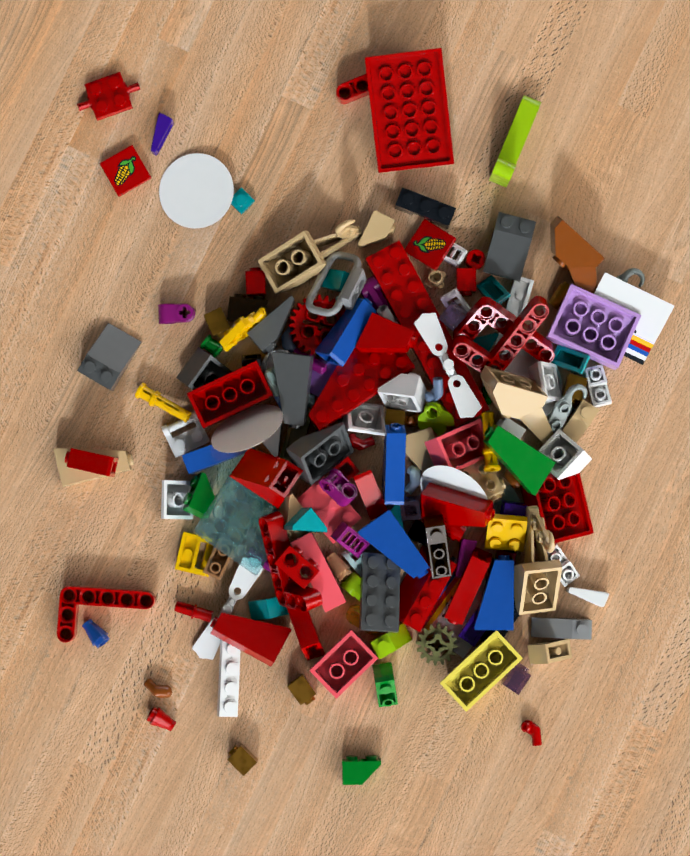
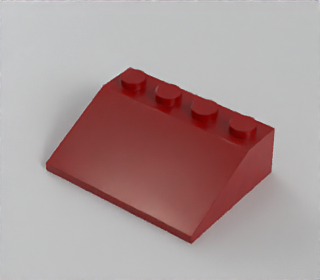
(562, 507)

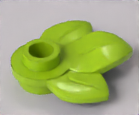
(437, 420)

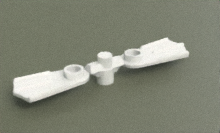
(432, 333)
(208, 644)

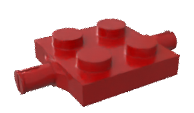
(108, 96)

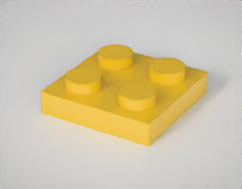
(506, 532)

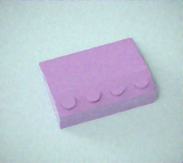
(593, 326)

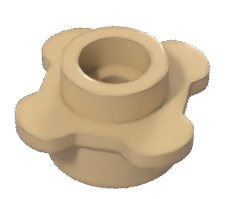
(440, 275)

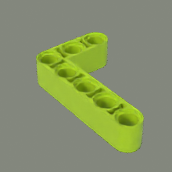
(515, 141)

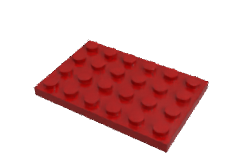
(409, 110)

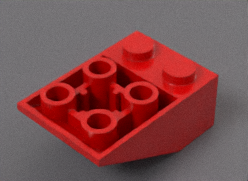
(266, 475)

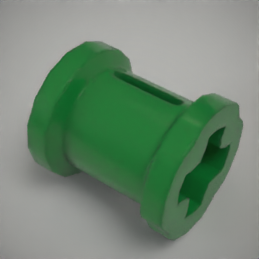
(212, 346)

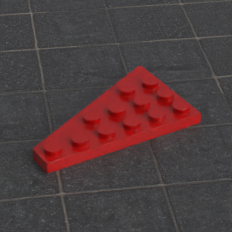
(356, 384)

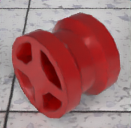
(474, 262)

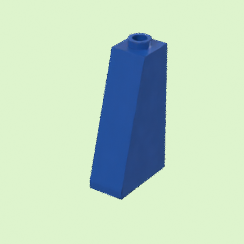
(345, 333)
(206, 458)
(394, 464)
(392, 541)
(497, 600)

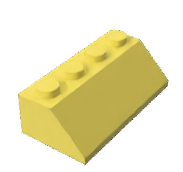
(481, 670)

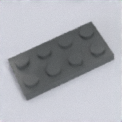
(379, 593)

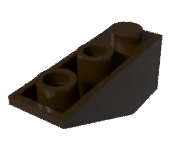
(437, 546)

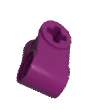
(173, 313)
(338, 487)

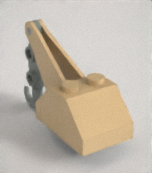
(524, 399)

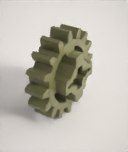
(446, 645)

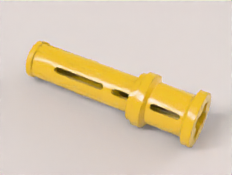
(155, 399)
(488, 419)

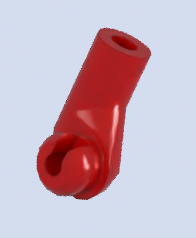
(360, 444)
(534, 730)

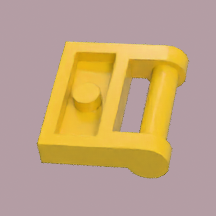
(189, 553)

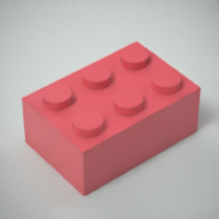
(459, 446)
(327, 509)
(343, 663)

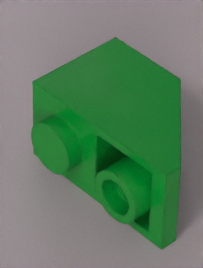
(199, 497)
(385, 684)
(357, 771)

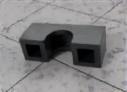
(431, 209)

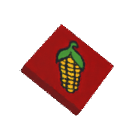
(125, 171)
(430, 244)

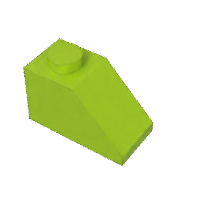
(390, 642)

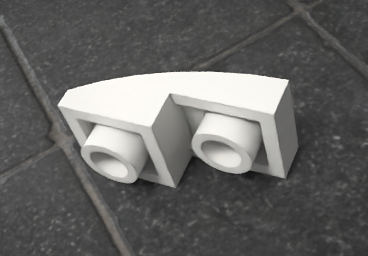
(597, 386)
(568, 571)

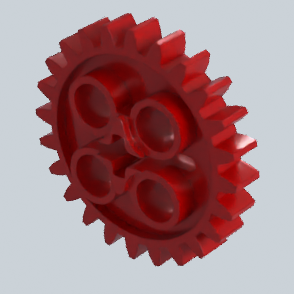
(302, 314)

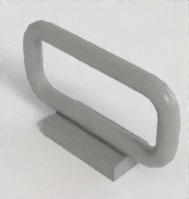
(350, 290)

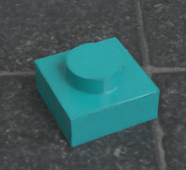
(242, 201)

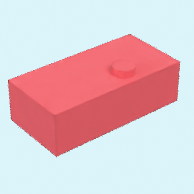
(324, 580)

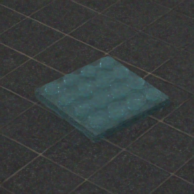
(233, 525)

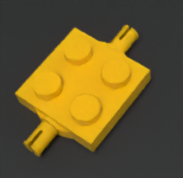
(241, 328)

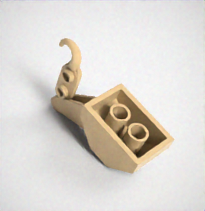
(301, 259)
(537, 582)

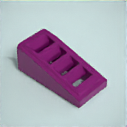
(341, 531)
(465, 551)

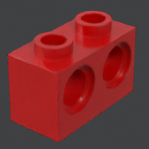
(293, 571)

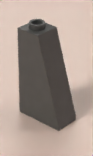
(294, 383)

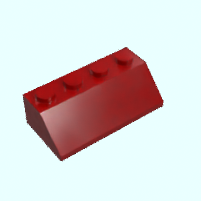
(230, 394)
(420, 595)

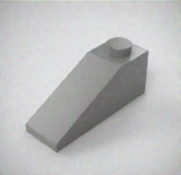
(561, 628)

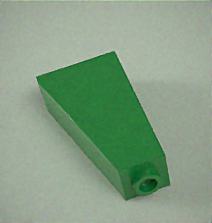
(519, 458)

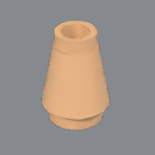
(338, 567)

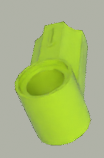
(353, 585)

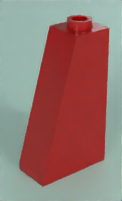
(456, 506)
(468, 586)
(251, 636)

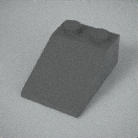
(509, 246)
(269, 330)
(109, 357)
(320, 452)

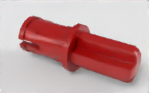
(193, 611)

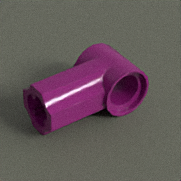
(373, 293)

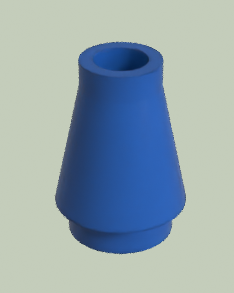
(95, 633)

